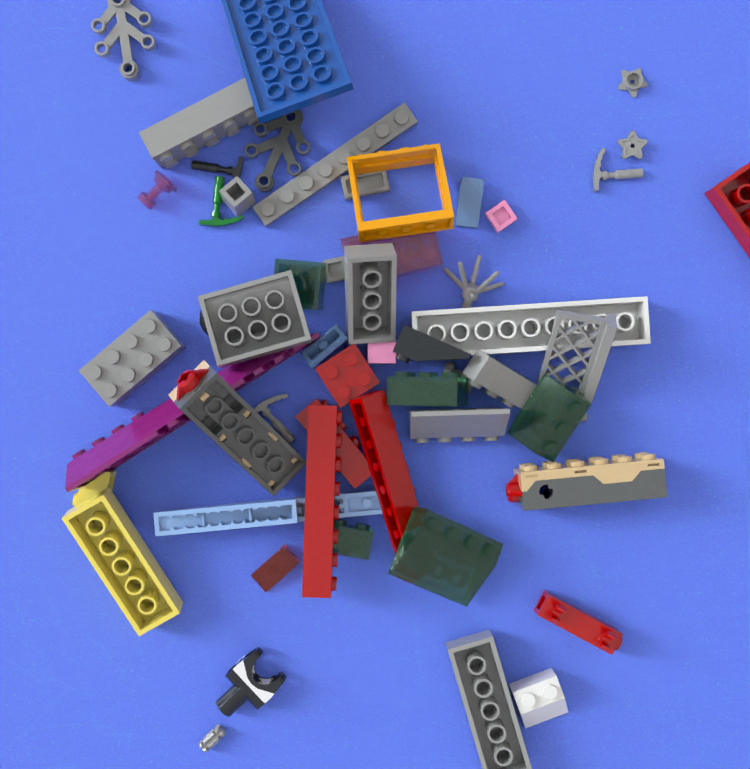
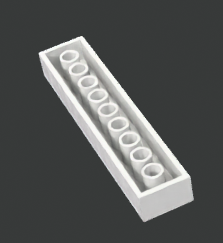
(530, 325)

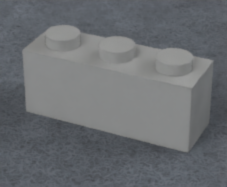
(498, 380)

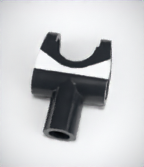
(248, 685)

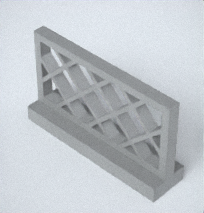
(596, 355)

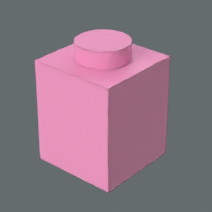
(381, 353)

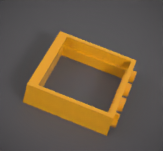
(407, 224)

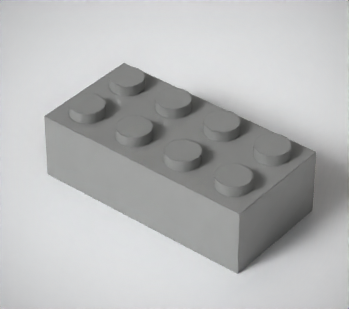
(370, 293)
(132, 358)

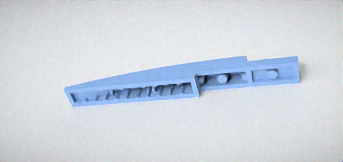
(257, 513)

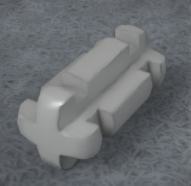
(212, 738)

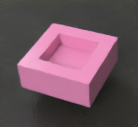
(501, 216)

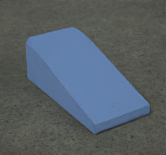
(469, 202)

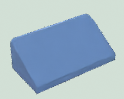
(324, 345)

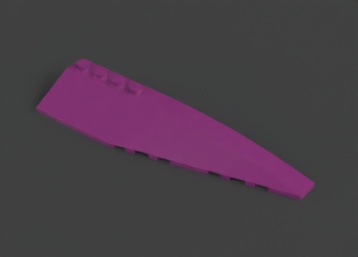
(158, 423)

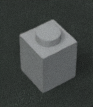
(237, 196)

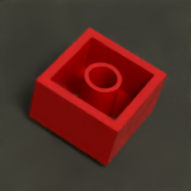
(347, 375)

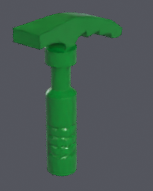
(217, 201)

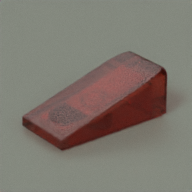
(275, 568)

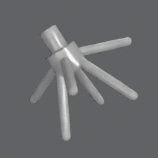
(471, 290)

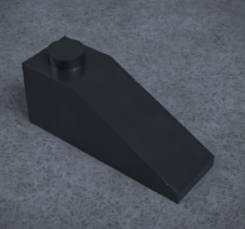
(421, 347)

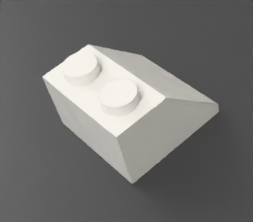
(539, 697)

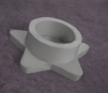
(638, 80)
(626, 148)

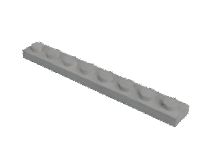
(334, 165)

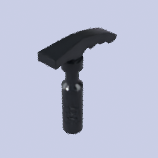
(216, 168)

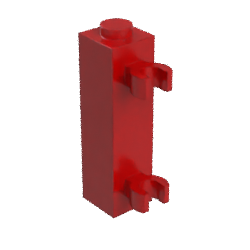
(578, 622)

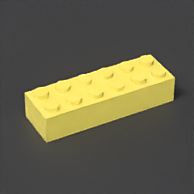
(123, 561)

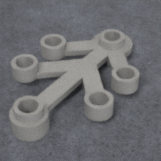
(123, 30)

